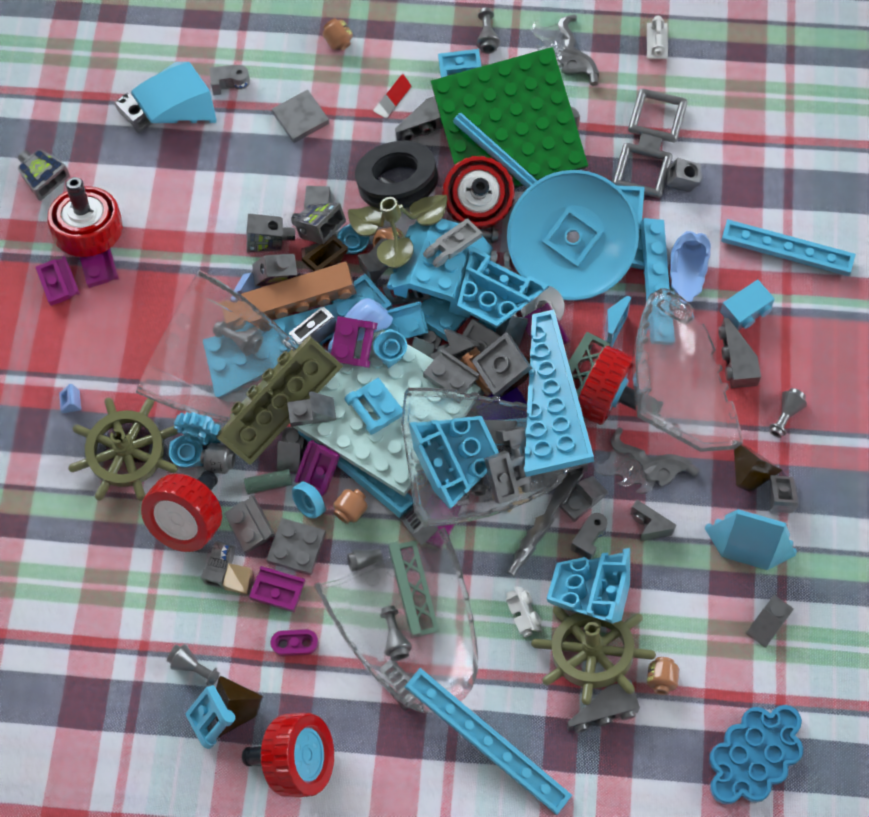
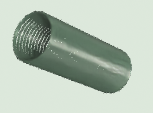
(262, 479)

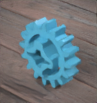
(197, 428)

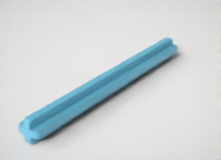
(494, 150)

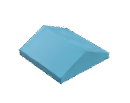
(615, 319)

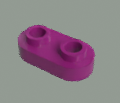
(294, 642)

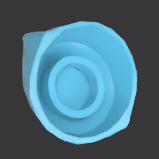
(352, 240)
(390, 347)
(185, 453)
(308, 500)

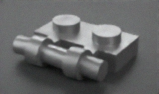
(502, 474)

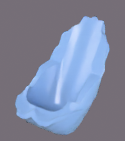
(689, 264)
(367, 310)

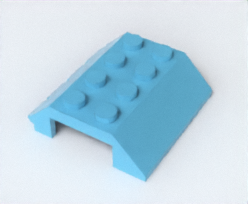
(423, 276)

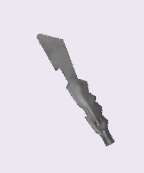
(543, 522)

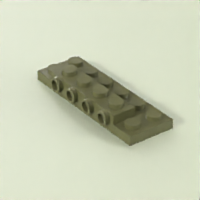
(265, 408)

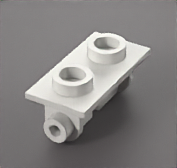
(657, 39)
(529, 619)

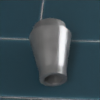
(363, 558)

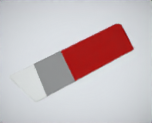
(393, 97)

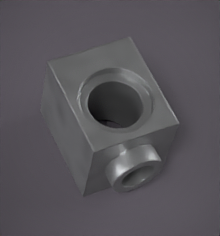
(684, 175)

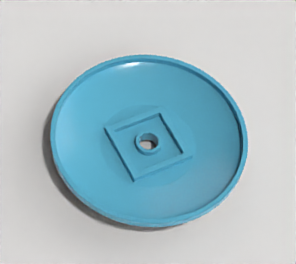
(579, 204)

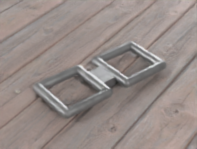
(651, 140)

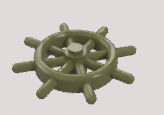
(124, 449)
(592, 649)

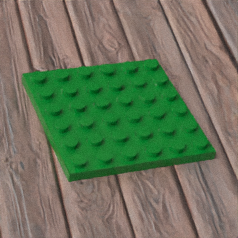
(519, 108)

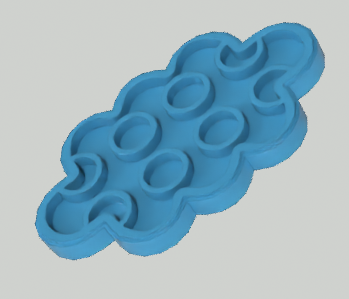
(755, 754)

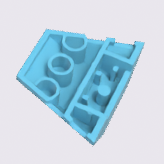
(175, 96)
(494, 291)
(452, 454)
(752, 539)
(592, 586)

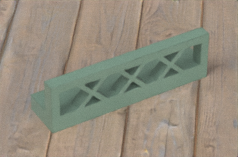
(583, 354)
(405, 592)

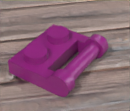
(346, 340)

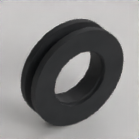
(391, 156)

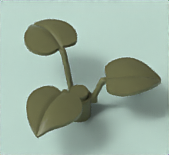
(396, 252)

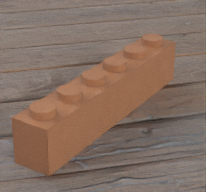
(303, 291)

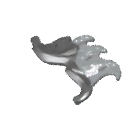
(563, 43)
(640, 469)

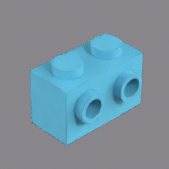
(748, 305)

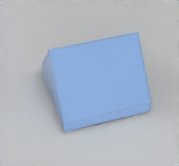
(246, 284)
(70, 399)

